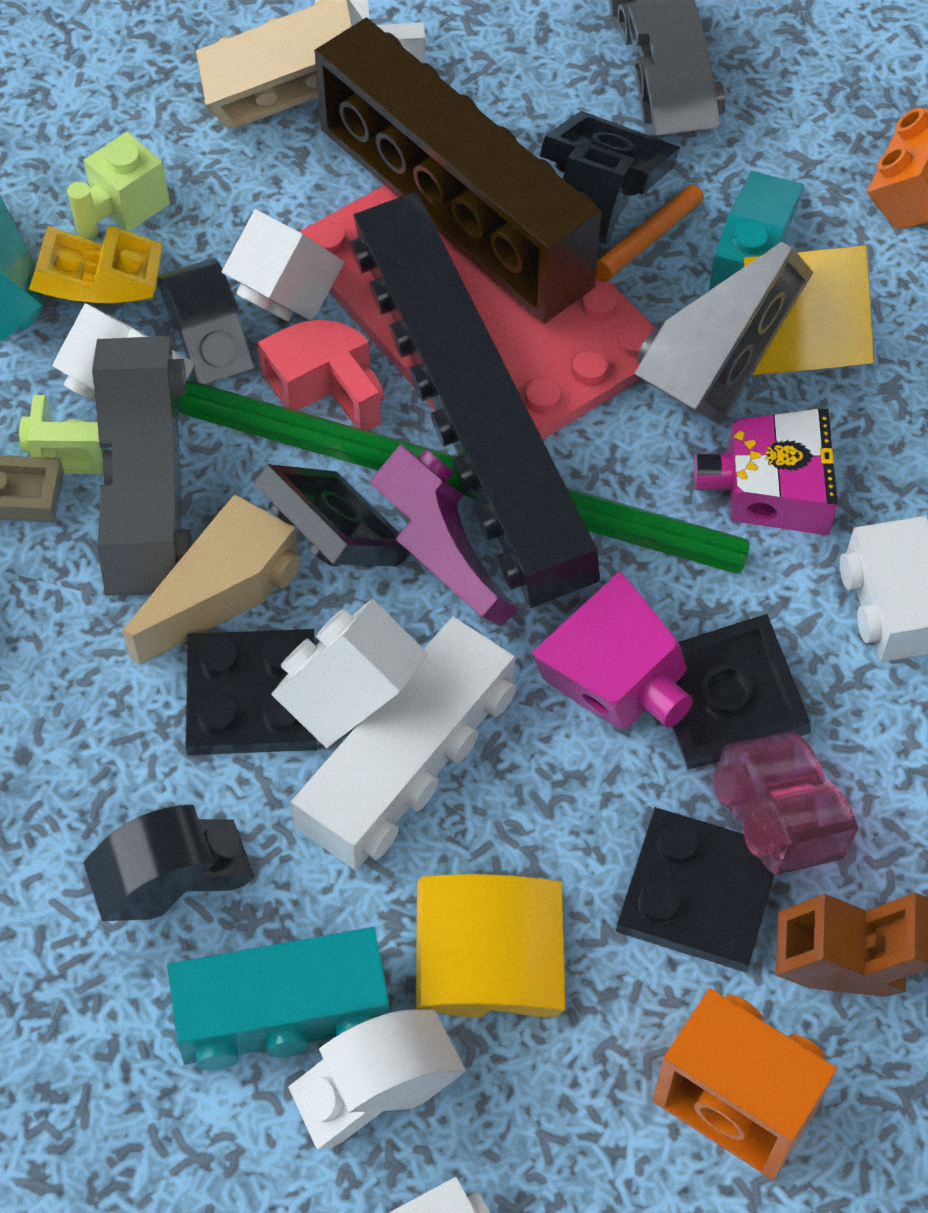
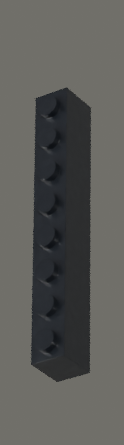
(475, 403)

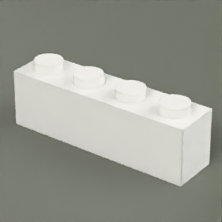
(404, 744)

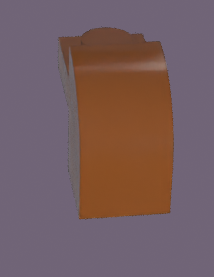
(853, 949)

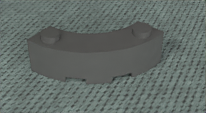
(674, 65)
(142, 473)

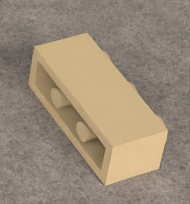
(271, 64)

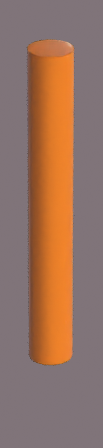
(648, 232)

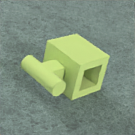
(123, 184)

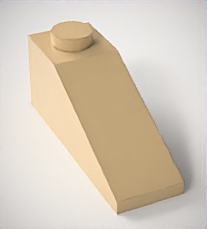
(219, 577)

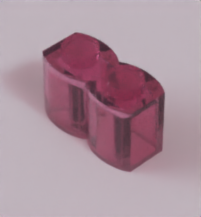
(784, 802)

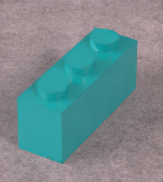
(275, 997)

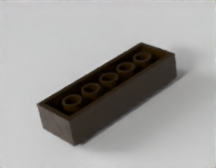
(470, 173)

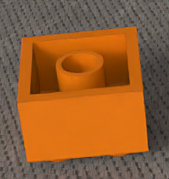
(743, 1081)

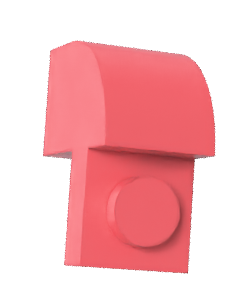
(322, 360)

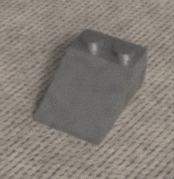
(719, 339)

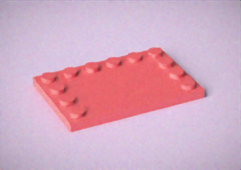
(556, 366)

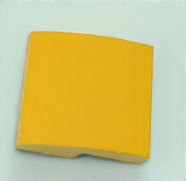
(87, 271)
(830, 318)
(490, 945)

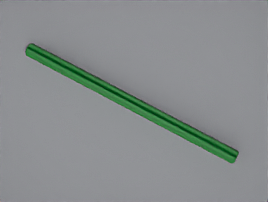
(373, 450)

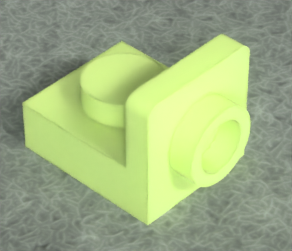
(71, 441)

